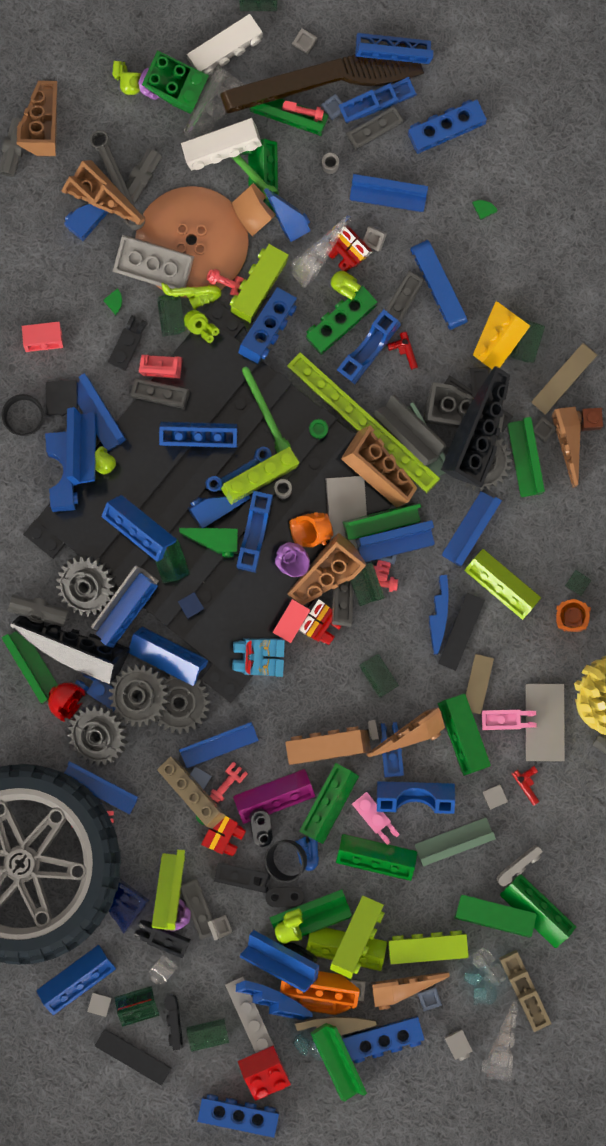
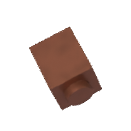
(591, 419)

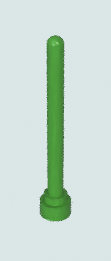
(254, 176)
(281, 443)

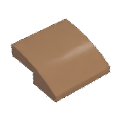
(252, 210)

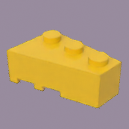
(499, 336)

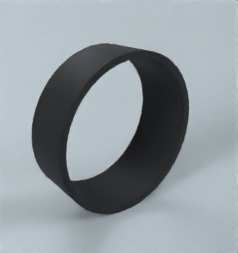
(12, 400)
(273, 870)

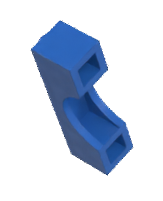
(380, 333)
(62, 494)
(254, 531)
(435, 795)

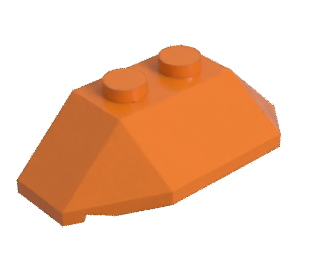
(328, 994)

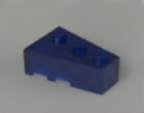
(127, 906)

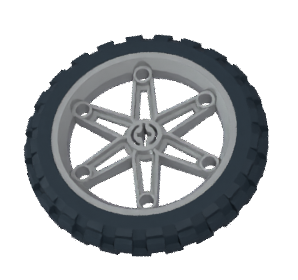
(100, 864)

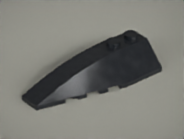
(475, 438)
(74, 650)

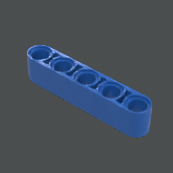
(440, 285)

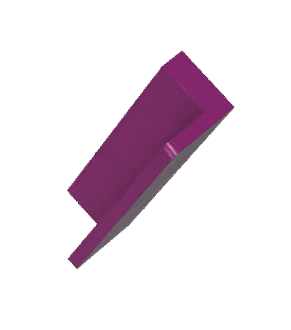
(275, 795)

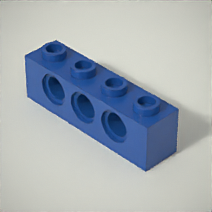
(469, 108)
(278, 301)
(198, 434)
(391, 1030)
(208, 1116)

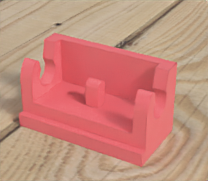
(42, 336)
(160, 366)
(291, 621)

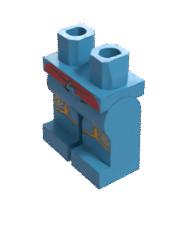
(253, 656)

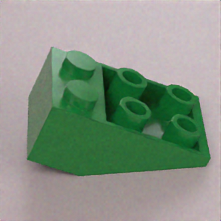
(175, 81)

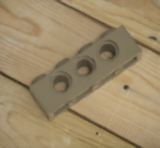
(191, 792)

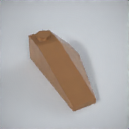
(395, 990)

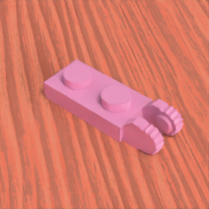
(506, 719)
(376, 820)

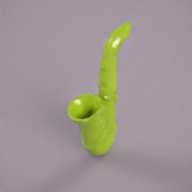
(196, 295)

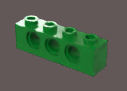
(323, 343)

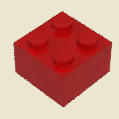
(264, 1073)

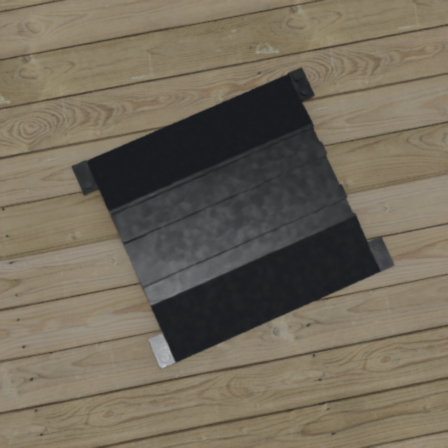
(168, 478)

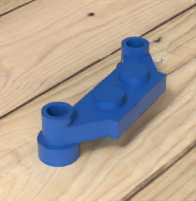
(256, 460)

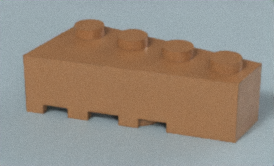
(378, 467)
(327, 746)

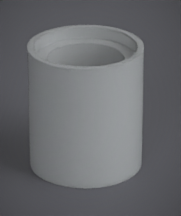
(330, 156)
(278, 483)

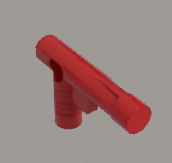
(404, 349)
(527, 782)

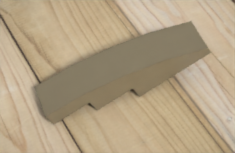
(564, 378)
(525, 990)
(344, 1024)

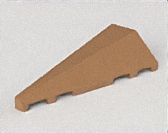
(94, 187)

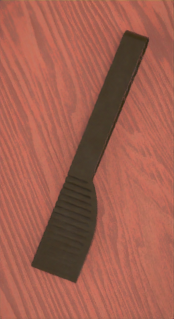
(350, 69)

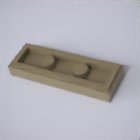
(478, 682)

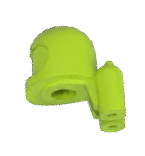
(128, 80)
(345, 284)
(198, 324)
(103, 461)
(289, 928)

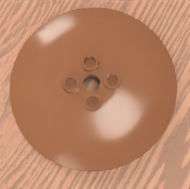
(208, 217)

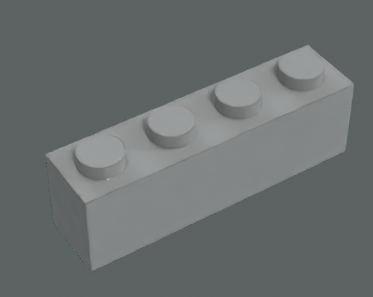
(250, 1017)

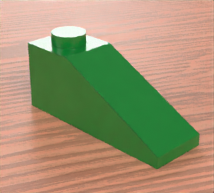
(220, 540)

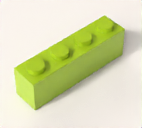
(259, 283)
(260, 475)
(357, 936)
(428, 948)

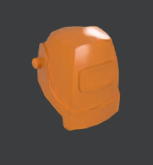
(311, 529)
(573, 615)

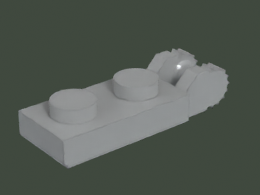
(518, 866)

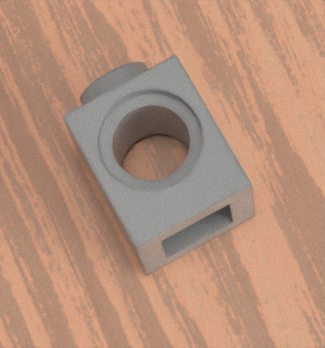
(458, 1045)

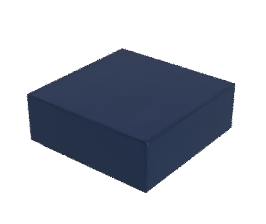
(191, 605)

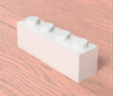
(225, 45)
(221, 144)

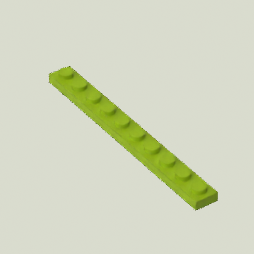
(360, 419)

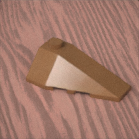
(39, 124)
(568, 432)
(332, 567)
(422, 728)

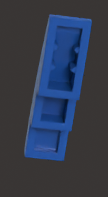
(377, 100)
(438, 621)
(278, 1003)

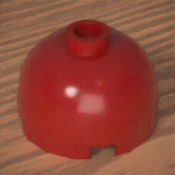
(64, 700)

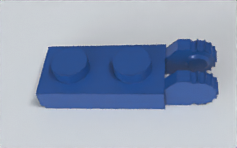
(98, 690)
(393, 759)

